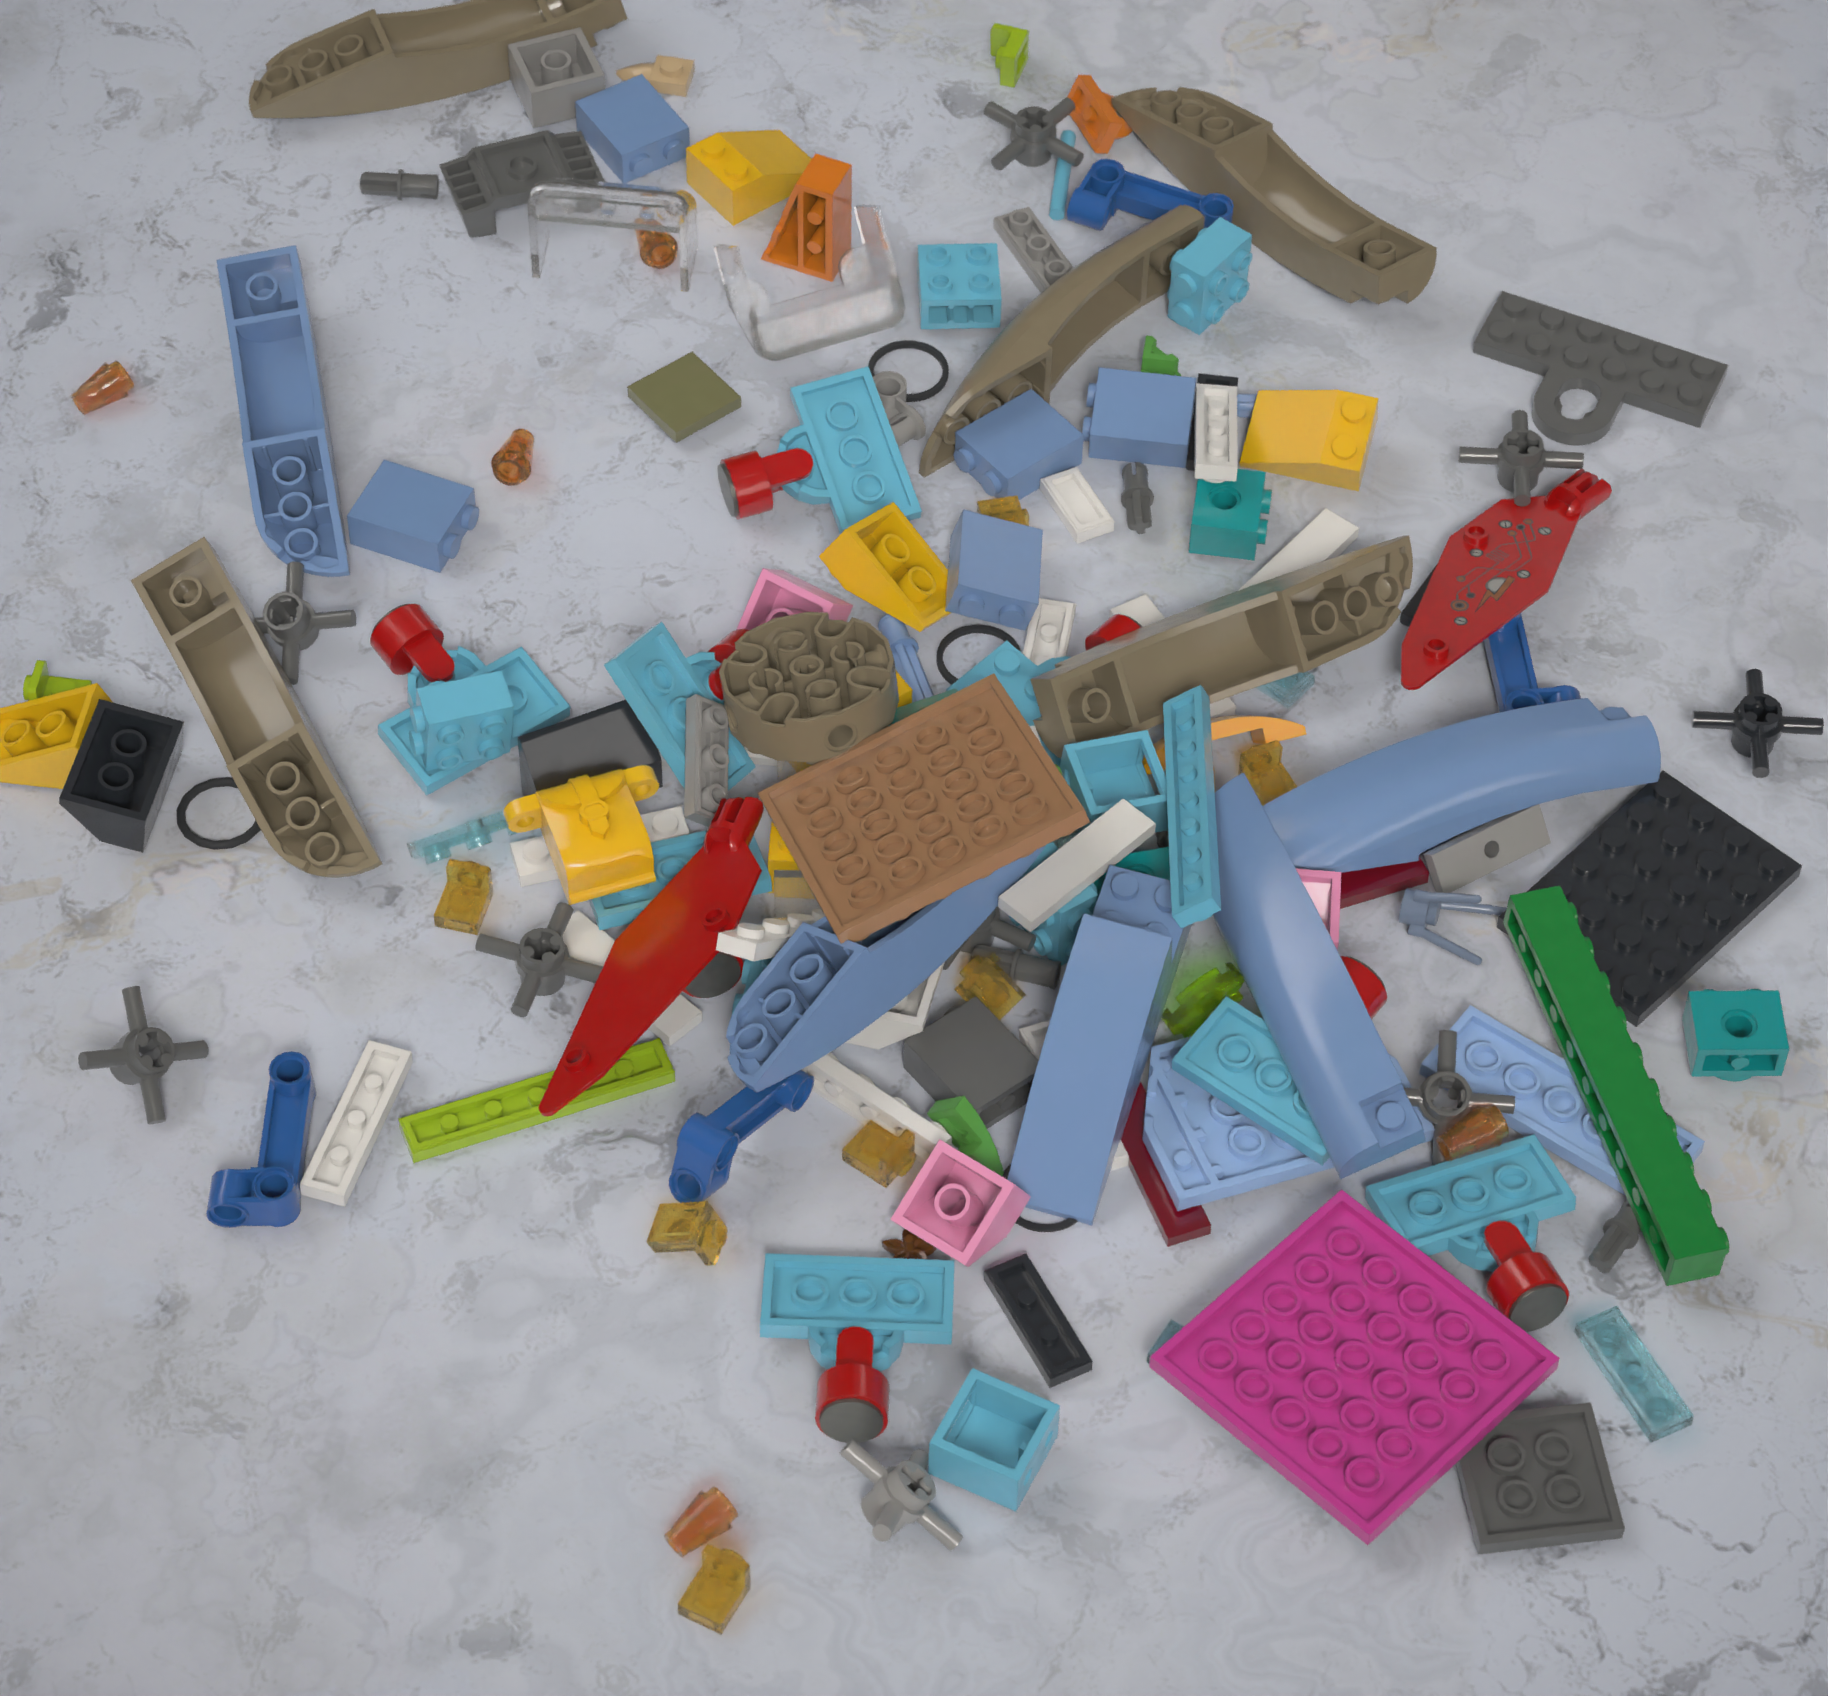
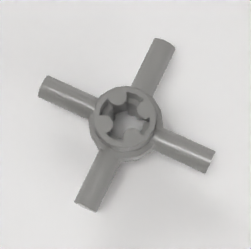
(899, 1496)

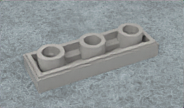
(1032, 247)
(705, 758)
(1504, 842)

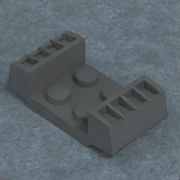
(505, 171)

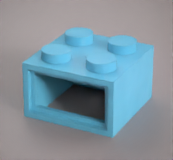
(1112, 769)
(995, 1440)

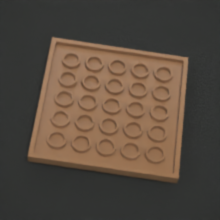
(922, 809)

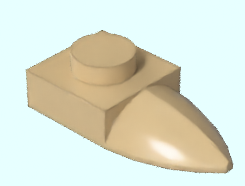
(666, 75)

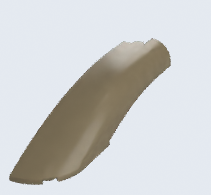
(413, 55)
(1278, 195)
(1063, 324)
(1225, 645)
(255, 715)

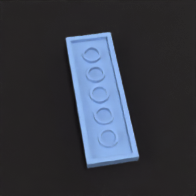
(1545, 1094)

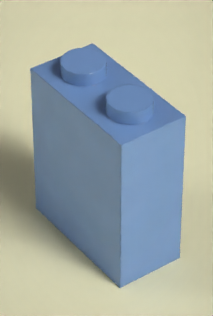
(632, 128)
(1140, 417)
(1018, 446)
(412, 516)
(994, 570)

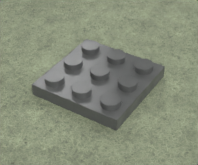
(1540, 1482)

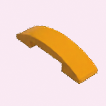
(1262, 731)

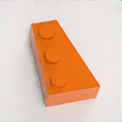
(815, 220)

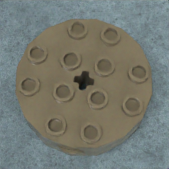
(809, 686)

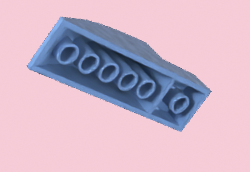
(1097, 1045)

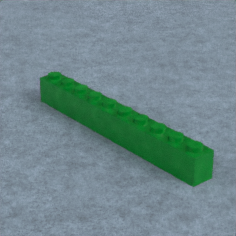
(1616, 1087)

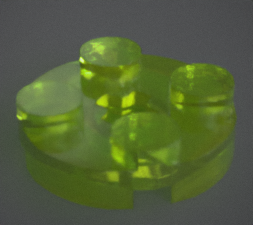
(1202, 998)

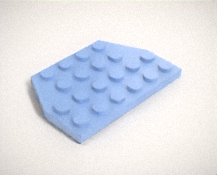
(1211, 1148)

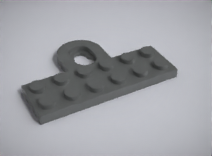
(1597, 359)

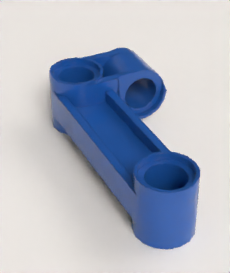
(1112, 188)
(1514, 671)
(710, 1142)
(247, 1195)

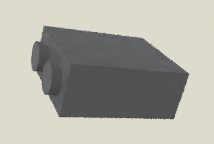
(974, 1058)

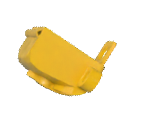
(592, 831)

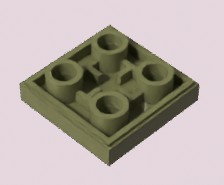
(684, 396)

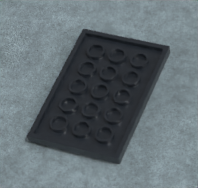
(1665, 890)

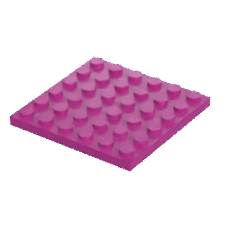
(1354, 1365)

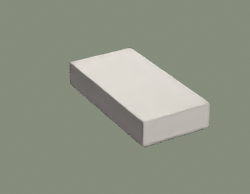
(1076, 505)

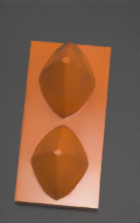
(1096, 115)

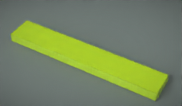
(517, 1104)

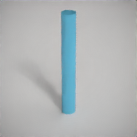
(1061, 180)

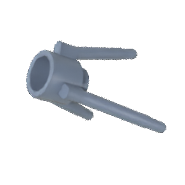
(1423, 909)

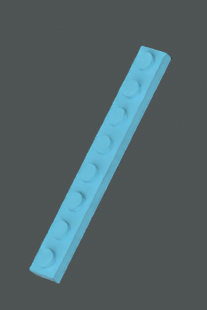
(1191, 808)

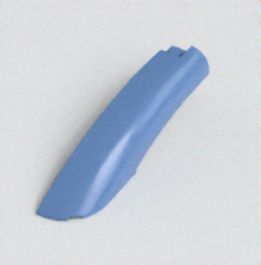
(283, 410)
(1458, 778)
(829, 991)
(1306, 991)

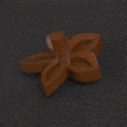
(909, 1248)

